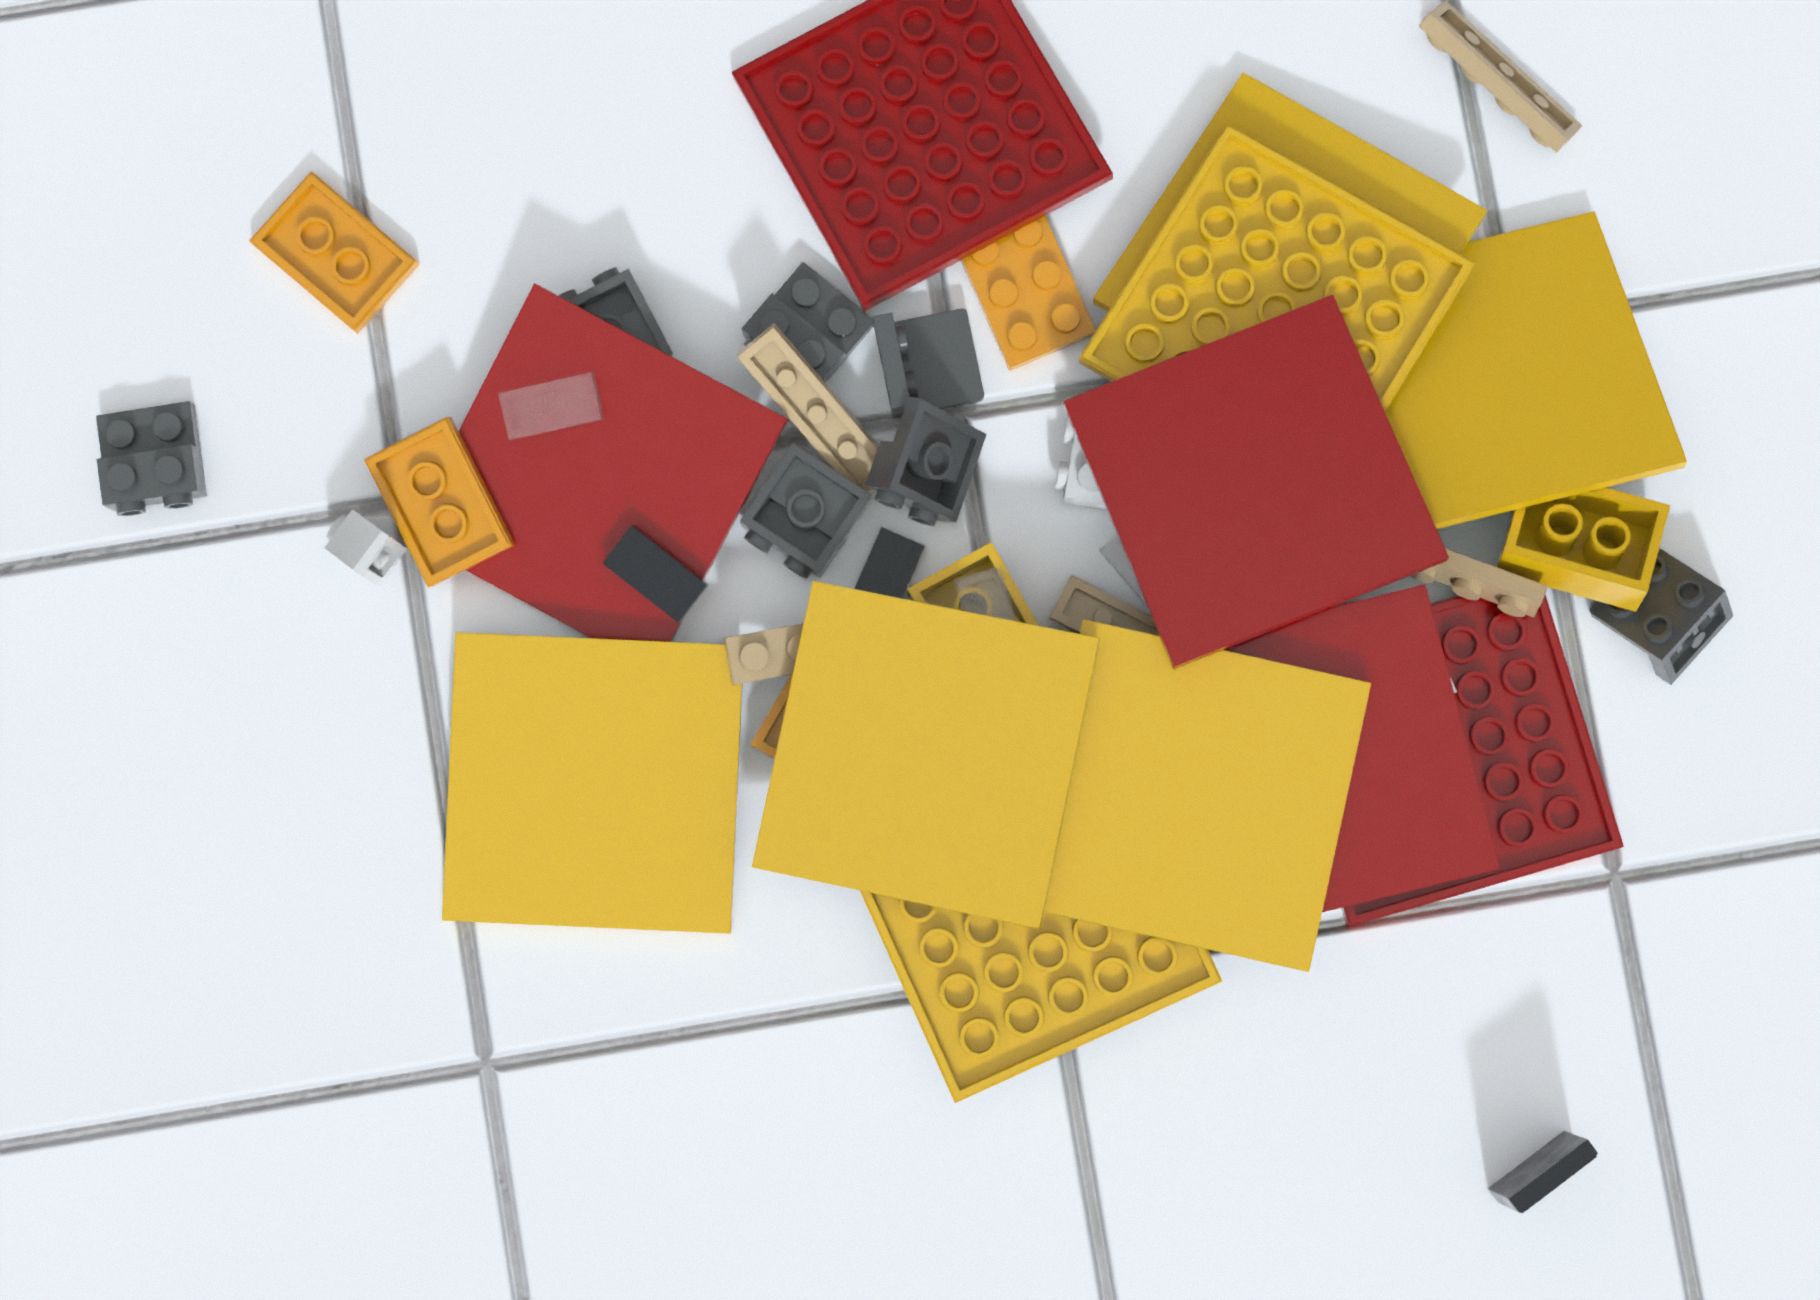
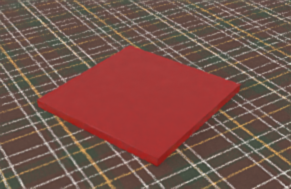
(920, 134)
(665, 458)
(1254, 481)
(1525, 748)
(1413, 787)

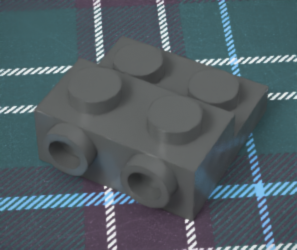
(621, 303)
(814, 319)
(150, 458)
(926, 463)
(804, 512)

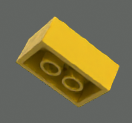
(1588, 545)

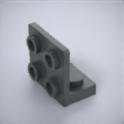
(928, 360)
(1673, 619)

